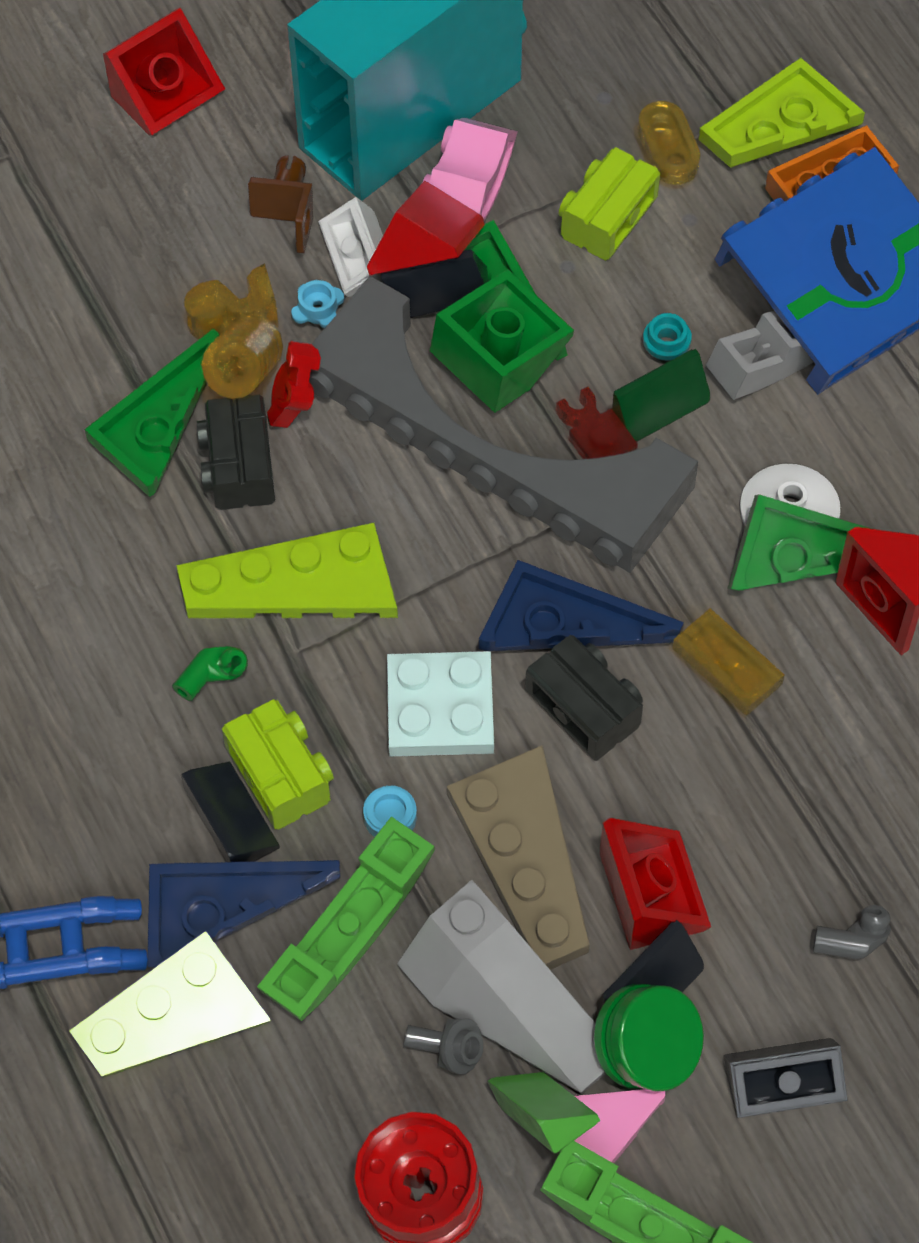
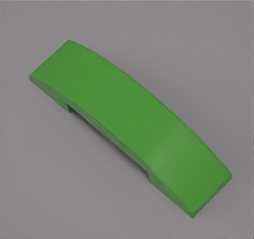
(350, 922)
(620, 1208)

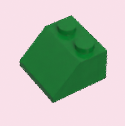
(499, 339)

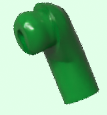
(210, 666)

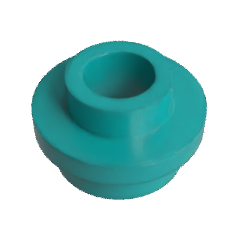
(668, 326)

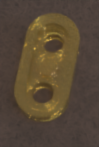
(672, 146)

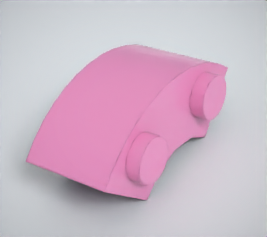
(473, 163)

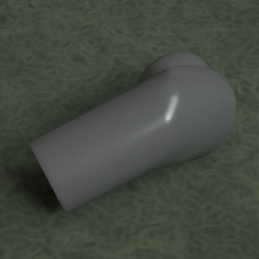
(858, 939)

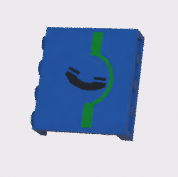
(837, 264)

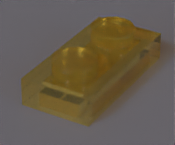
(728, 661)

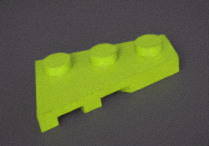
(780, 114)

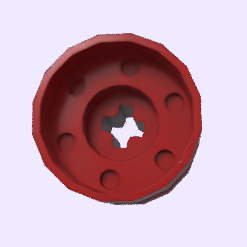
(404, 1156)

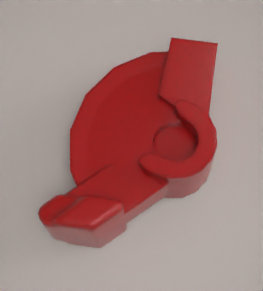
(291, 385)

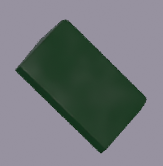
(662, 395)

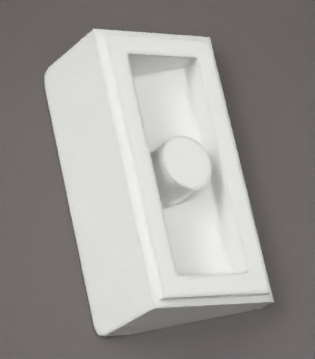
(352, 239)

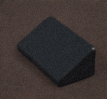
(438, 283)
(229, 813)
(666, 962)
(786, 1077)

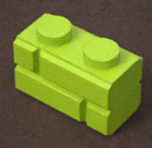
(608, 203)
(278, 763)

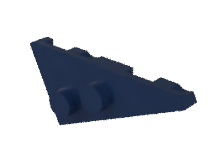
(545, 608)
(223, 898)

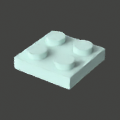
(440, 704)

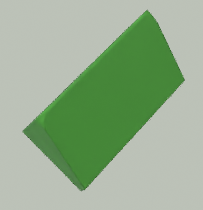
(543, 1108)

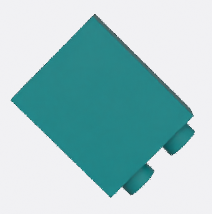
(391, 76)

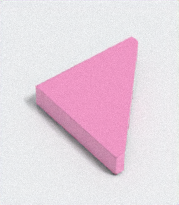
(620, 1119)

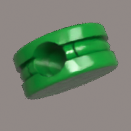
(648, 1037)

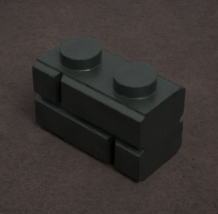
(238, 452)
(585, 696)

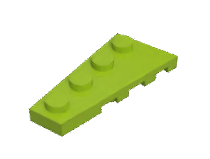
(314, 574)

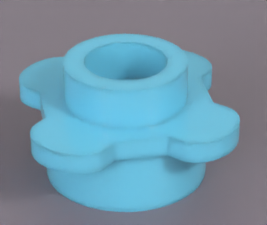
(317, 293)

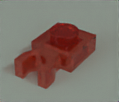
(595, 433)

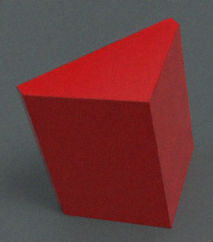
(161, 73)
(425, 231)
(883, 581)
(650, 880)

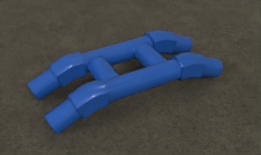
(73, 958)

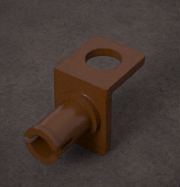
(285, 198)

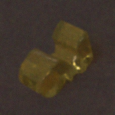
(215, 307)

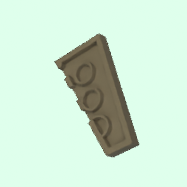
(522, 846)

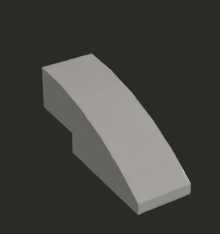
(757, 357)

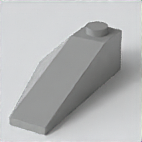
(484, 971)

